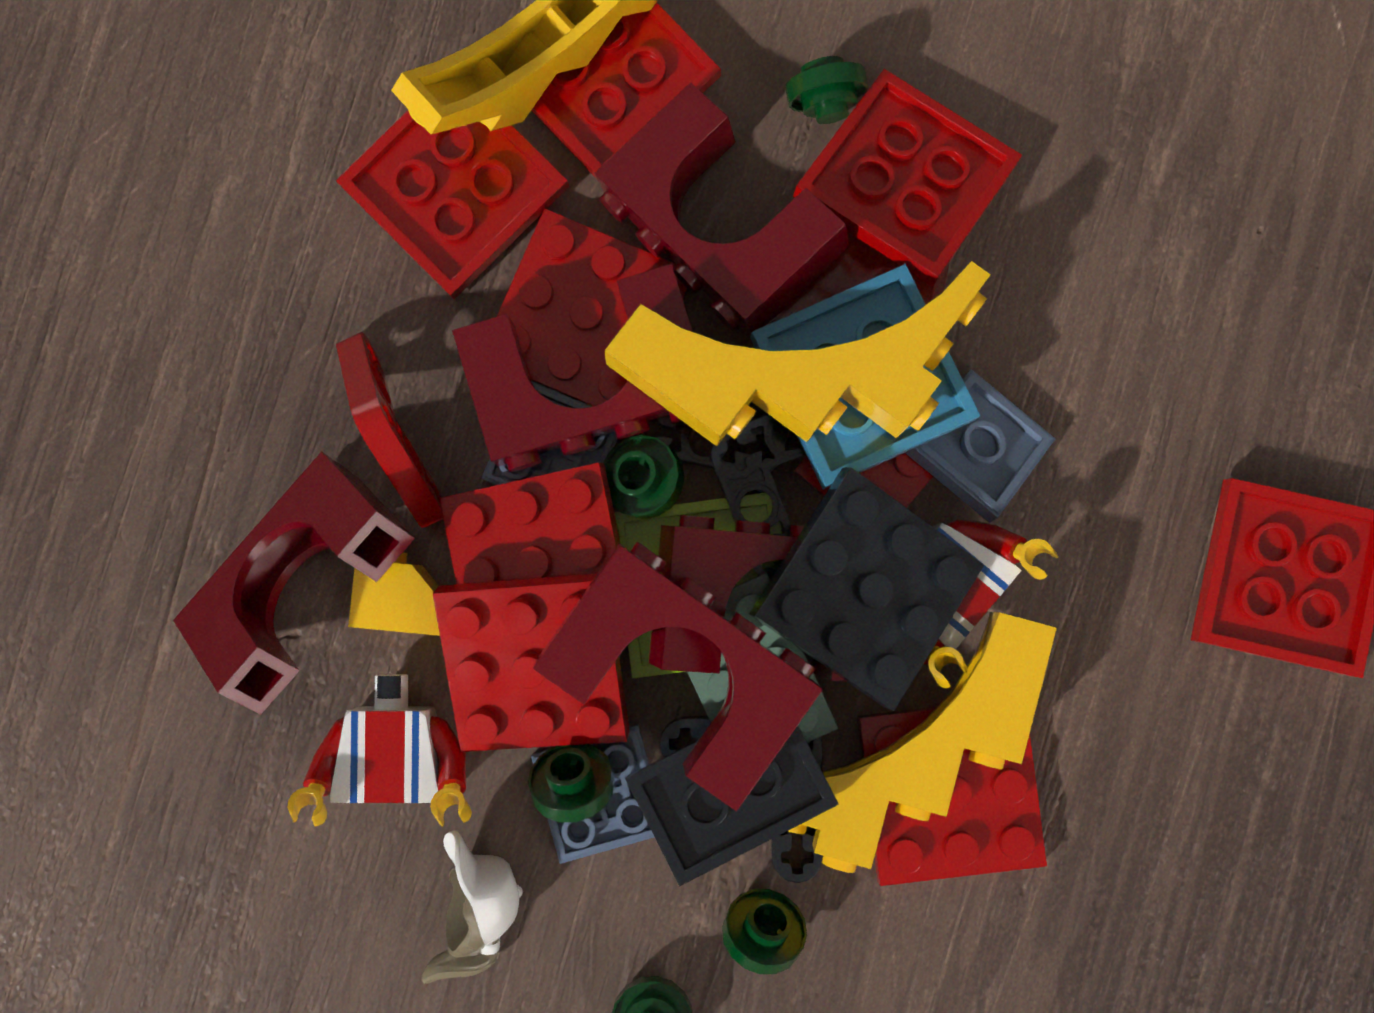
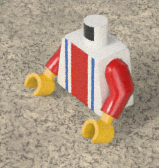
(998, 552)
(387, 757)

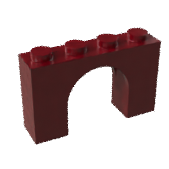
(744, 278)
(520, 420)
(716, 563)
(233, 613)
(764, 690)

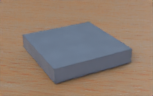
(989, 456)

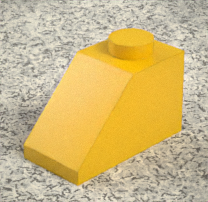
(395, 602)

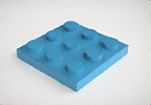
(850, 317)

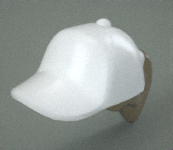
(479, 912)

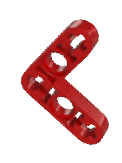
(378, 426)

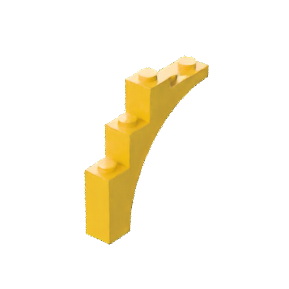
(512, 66)
(715, 382)
(983, 713)

